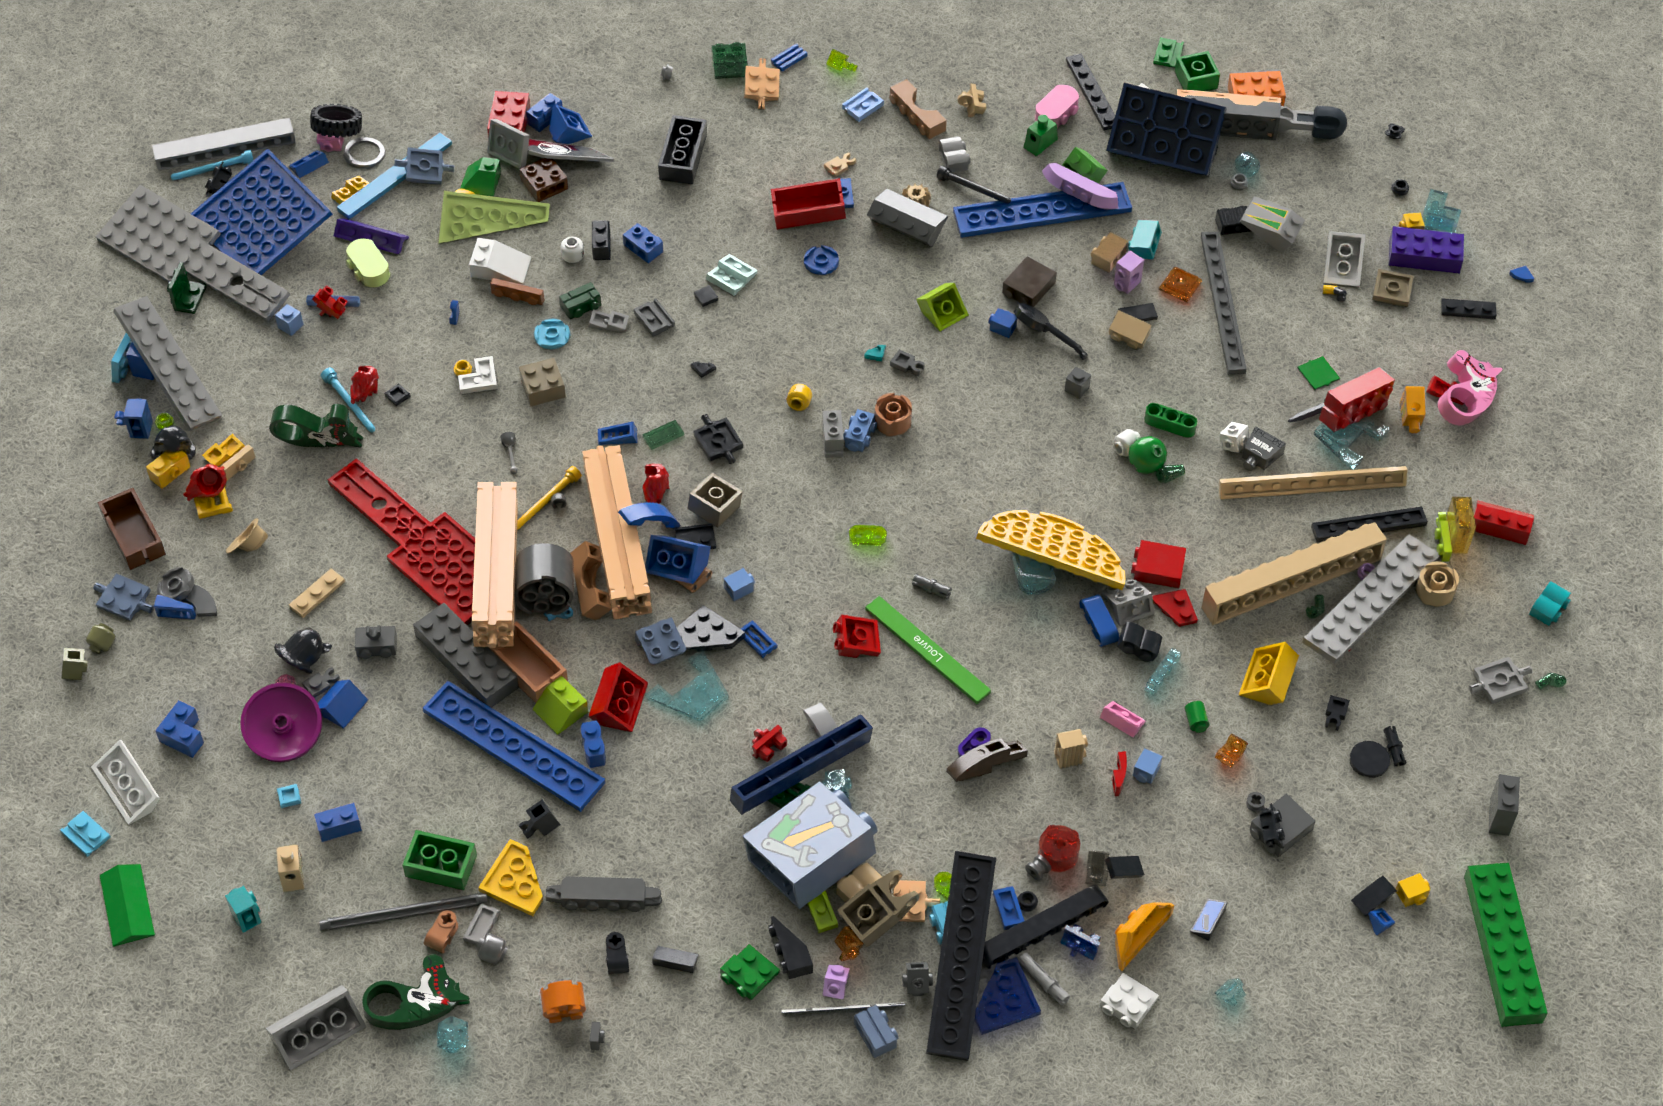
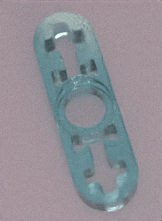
(1163, 669)

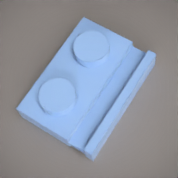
(863, 104)

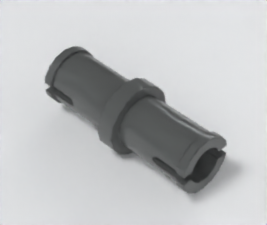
(931, 586)

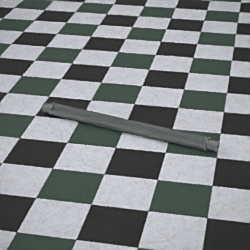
(403, 911)

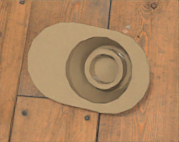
(249, 539)

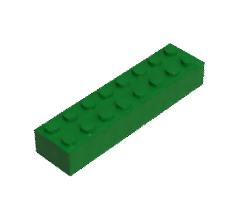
(1505, 945)

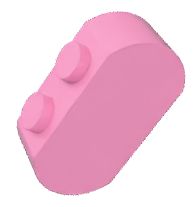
(1058, 104)

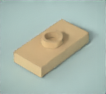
(239, 461)

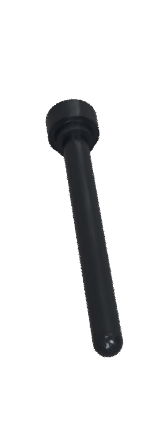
(945, 174)

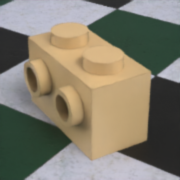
(1129, 330)

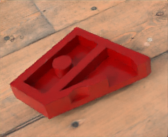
(1177, 607)

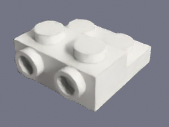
(1128, 1001)

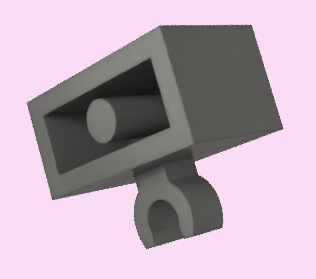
(375, 641)

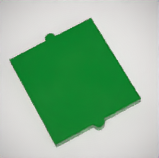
(1318, 372)

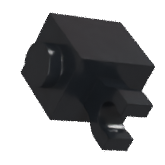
(540, 819)

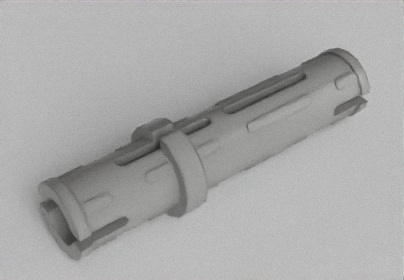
(1048, 983)

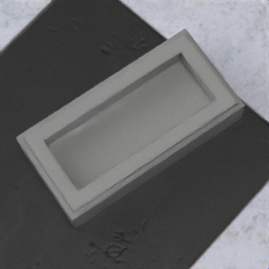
(481, 924)

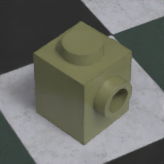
(73, 664)

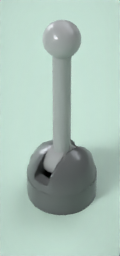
(508, 440)

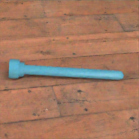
(245, 157)
(330, 377)

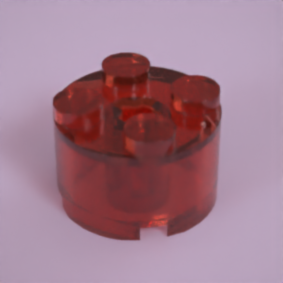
(1060, 847)

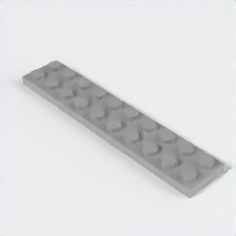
(1370, 599)

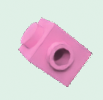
(330, 143)

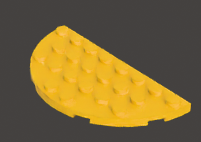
(1056, 543)

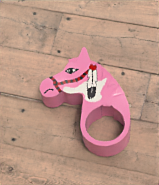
(1475, 388)

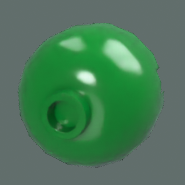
(1147, 454)

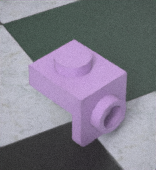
(835, 981)

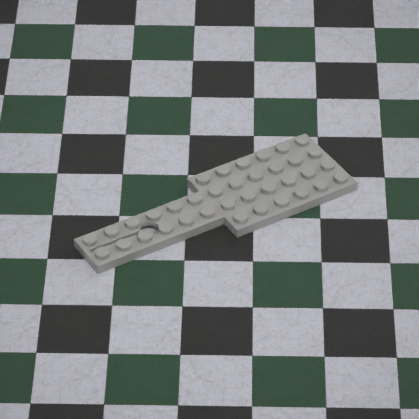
(164, 235)

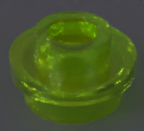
(164, 417)

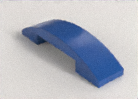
(638, 513)

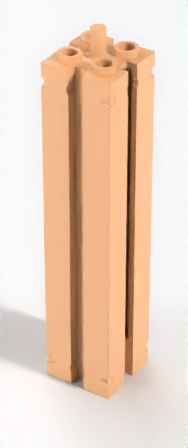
(617, 540)
(495, 565)

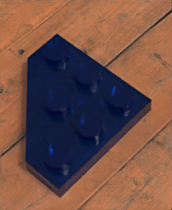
(1006, 998)

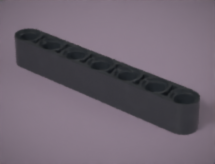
(1043, 924)

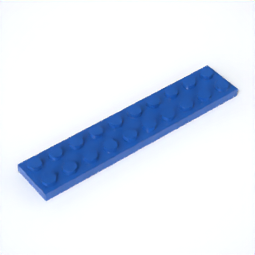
(1032, 212)
(514, 746)

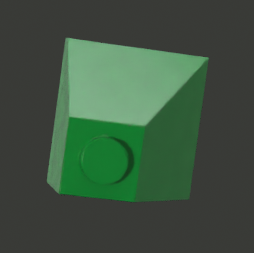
(482, 176)

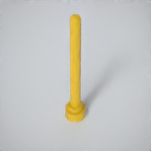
(571, 475)

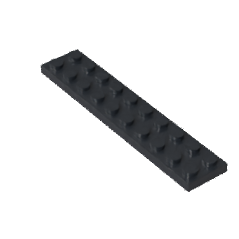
(961, 956)

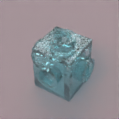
(838, 780)
(452, 1034)

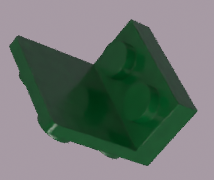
(184, 293)

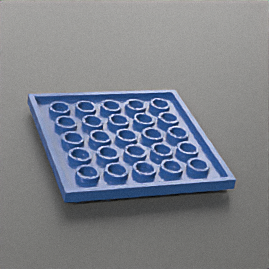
(262, 213)

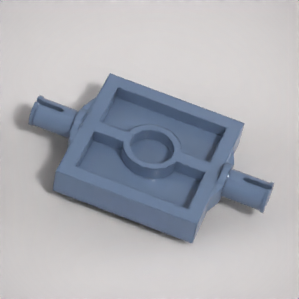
(424, 166)
(123, 597)

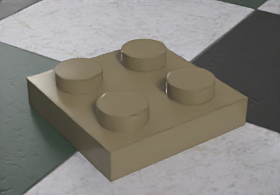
(1392, 287)

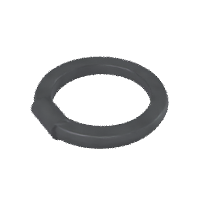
(357, 164)

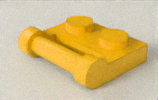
(206, 506)

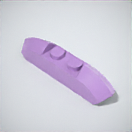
(1080, 187)

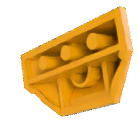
(1139, 930)

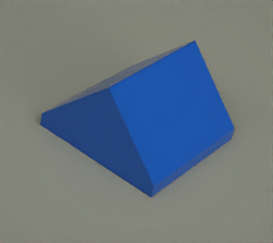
(342, 703)

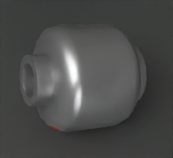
(491, 949)

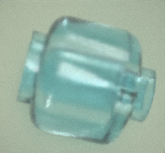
(1247, 164)

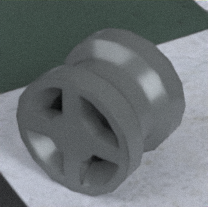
(1038, 867)

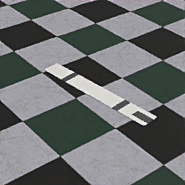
(842, 1007)

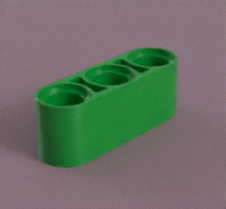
(1170, 420)

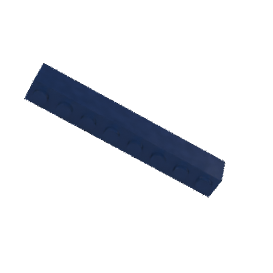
(800, 764)

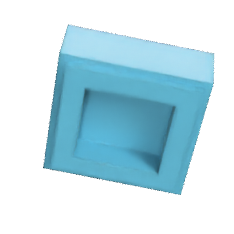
(289, 795)

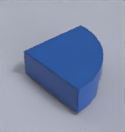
(1522, 274)
(454, 306)

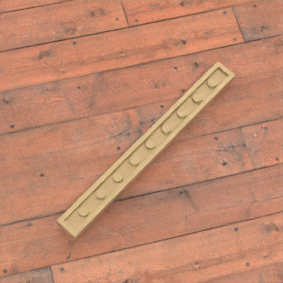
(1312, 482)

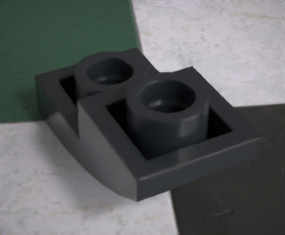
(1374, 895)

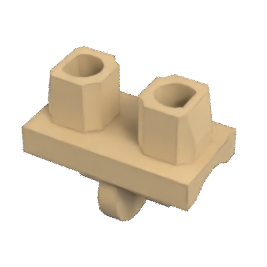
(972, 100)

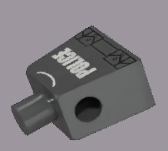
(1262, 450)

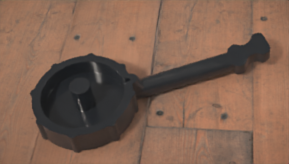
(1037, 320)

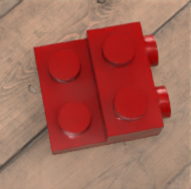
(856, 636)

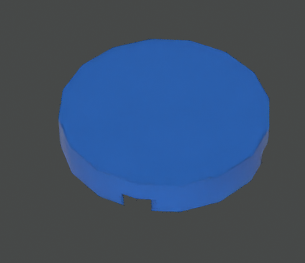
(821, 260)

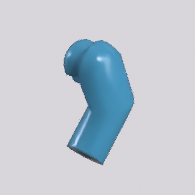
(564, 615)

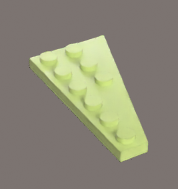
(475, 215)

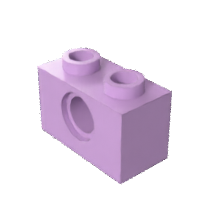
(1128, 272)

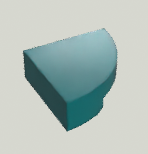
(875, 353)

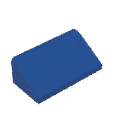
(309, 163)

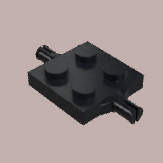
(718, 439)

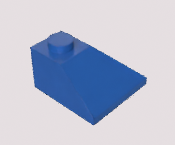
(567, 126)

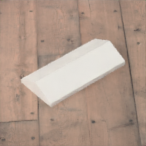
(128, 782)

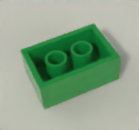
(439, 860)

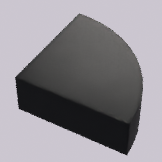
(703, 369)

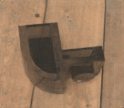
(1096, 868)

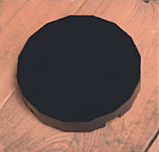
(1369, 759)

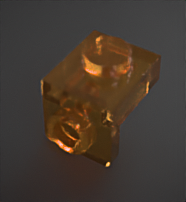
(1232, 751)
(849, 944)

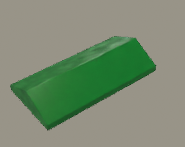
(126, 904)

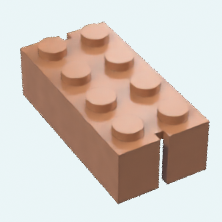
(530, 663)

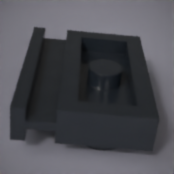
(699, 534)

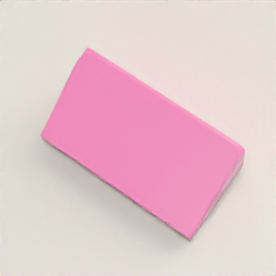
(1122, 718)

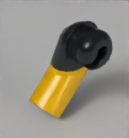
(1335, 290)

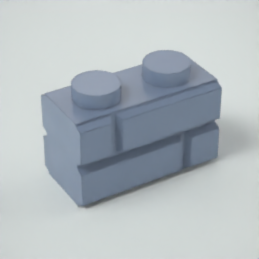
(875, 1031)

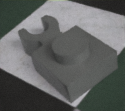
(905, 361)
(320, 683)

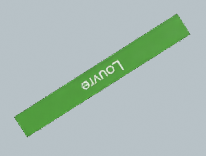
(928, 650)

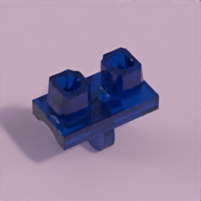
(1079, 942)

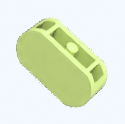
(367, 263)

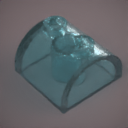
(1033, 576)

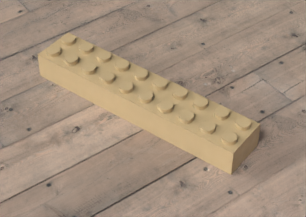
(1293, 573)

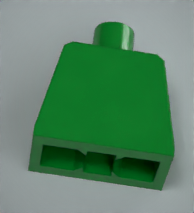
(1040, 135)

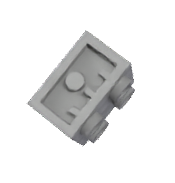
(1131, 602)

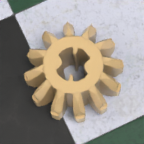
(918, 194)

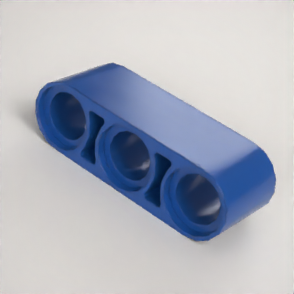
(1100, 620)

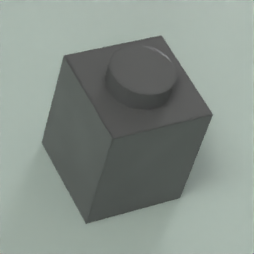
(1077, 382)

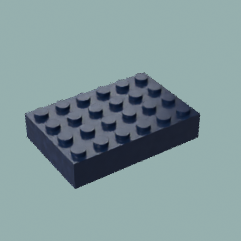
(1166, 129)

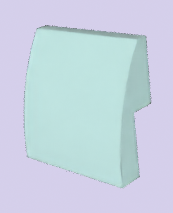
(735, 269)

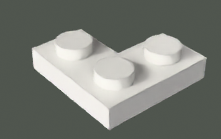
(482, 380)

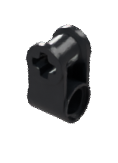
(616, 955)

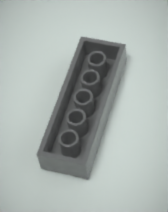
(473, 666)

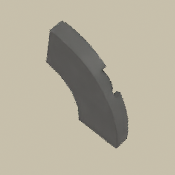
(201, 601)

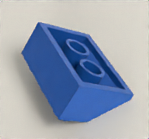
(676, 558)

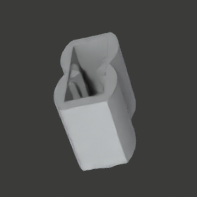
(954, 154)

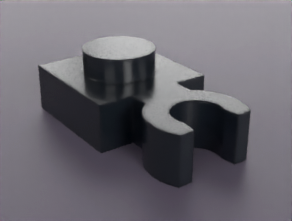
(1336, 711)

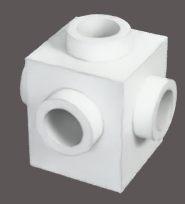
(1234, 437)

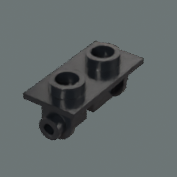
(220, 174)
(1271, 819)

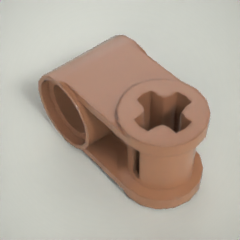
(442, 934)

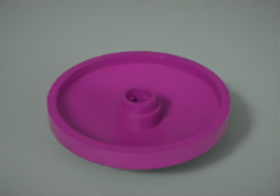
(281, 722)

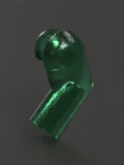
(1318, 609)
(1551, 679)

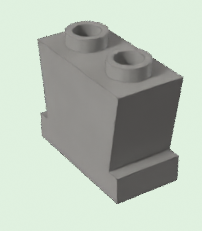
(832, 433)

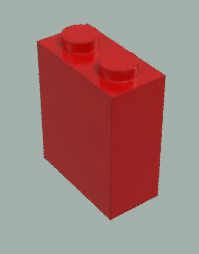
(1158, 564)

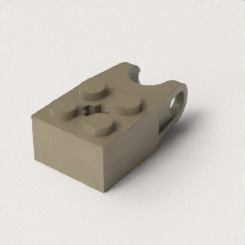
(882, 904)

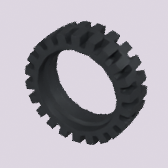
(336, 120)

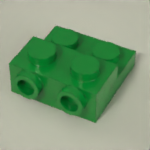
(748, 972)

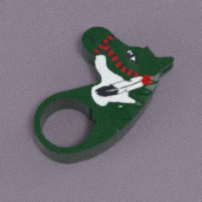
(312, 430)
(421, 1004)

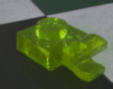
(839, 61)

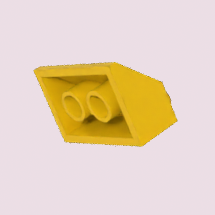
(1269, 673)

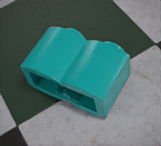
(1550, 603)

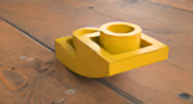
(351, 187)

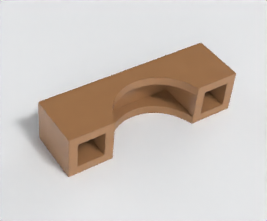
(928, 121)
(587, 560)

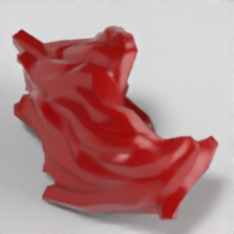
(364, 383)
(206, 482)
(655, 483)

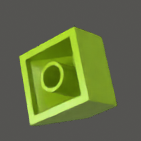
(943, 306)
(560, 705)

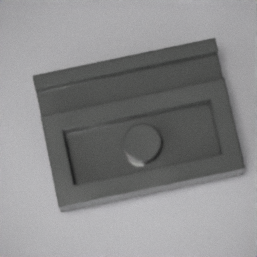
(654, 317)

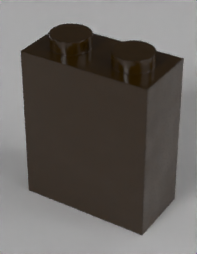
(1029, 282)

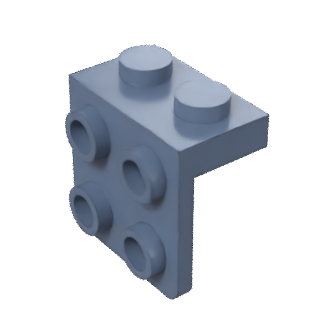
(660, 641)

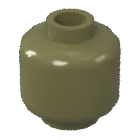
(100, 638)

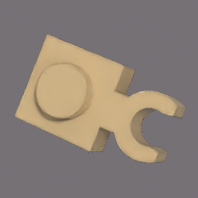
(838, 166)

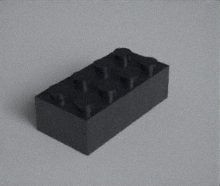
(682, 149)

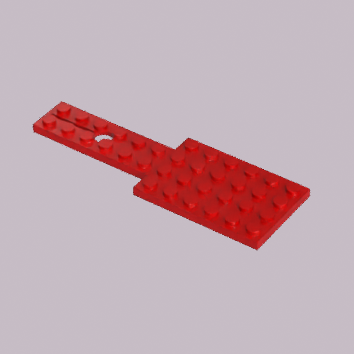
(430, 554)

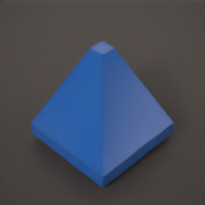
(1378, 923)

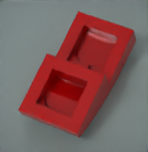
(1438, 387)
(1119, 775)

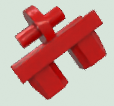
(328, 304)
(765, 739)

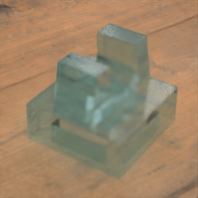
(1229, 989)

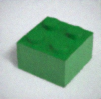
(1197, 72)

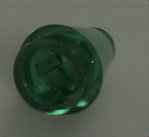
(1169, 472)

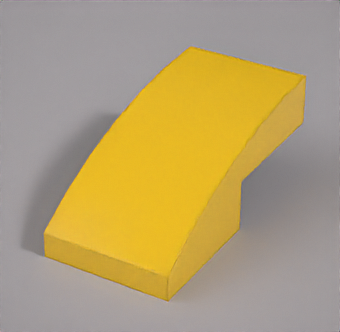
(221, 453)

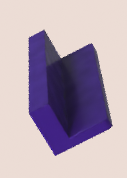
(382, 238)

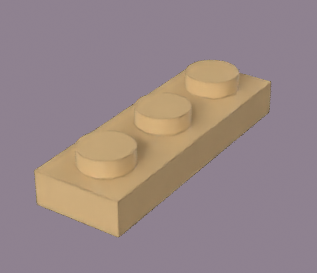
(316, 593)

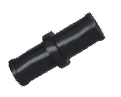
(1394, 746)

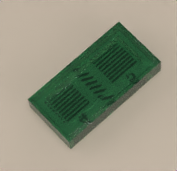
(663, 434)

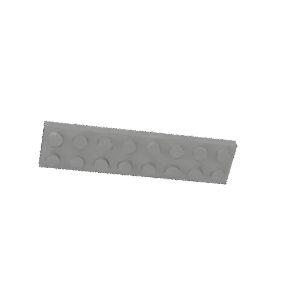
(167, 363)

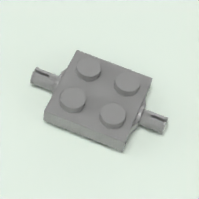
(1500, 680)

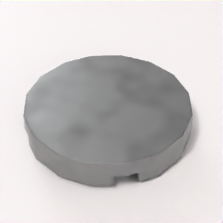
(176, 584)

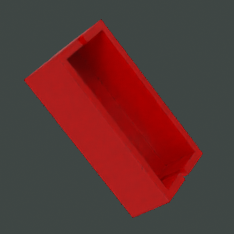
(808, 203)
(1356, 399)

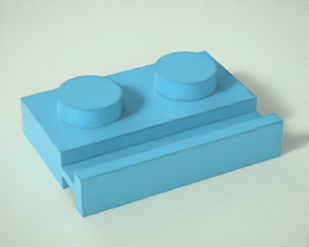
(85, 833)

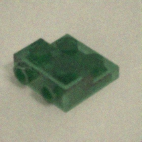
(729, 60)

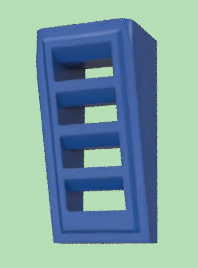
(624, 439)
(173, 609)

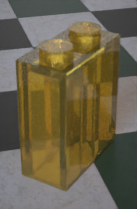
(1461, 524)

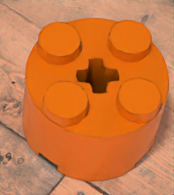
(563, 1000)

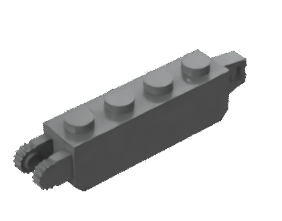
(604, 893)

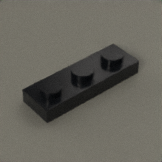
(1468, 308)

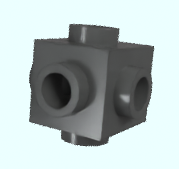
(917, 978)

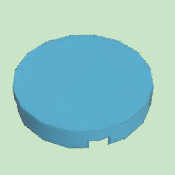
(552, 334)

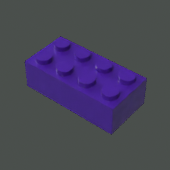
(1426, 249)

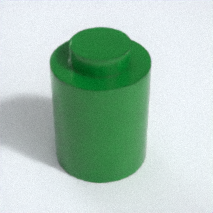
(1197, 716)

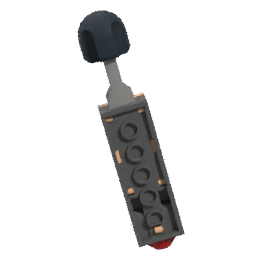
(1264, 116)

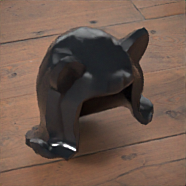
(172, 440)
(302, 649)

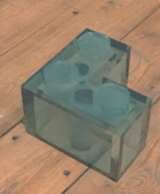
(1437, 215)

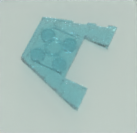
(1341, 440)
(699, 696)

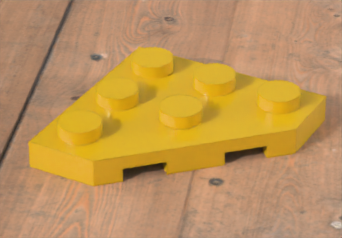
(514, 879)

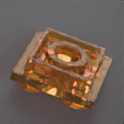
(1180, 291)

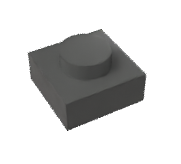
(596, 1036)

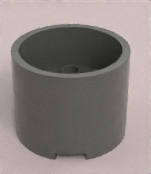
(544, 579)

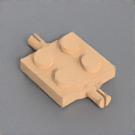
(762, 83)
(917, 912)

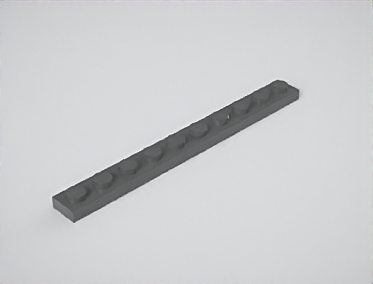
(1223, 303)

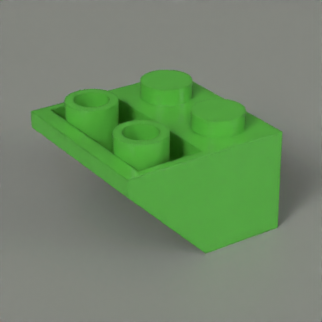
(1085, 165)

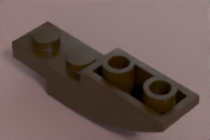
(982, 758)

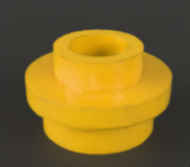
(460, 365)

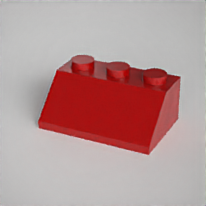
(1503, 522)
(618, 698)

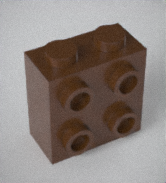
(543, 179)

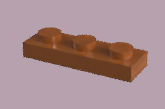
(517, 291)

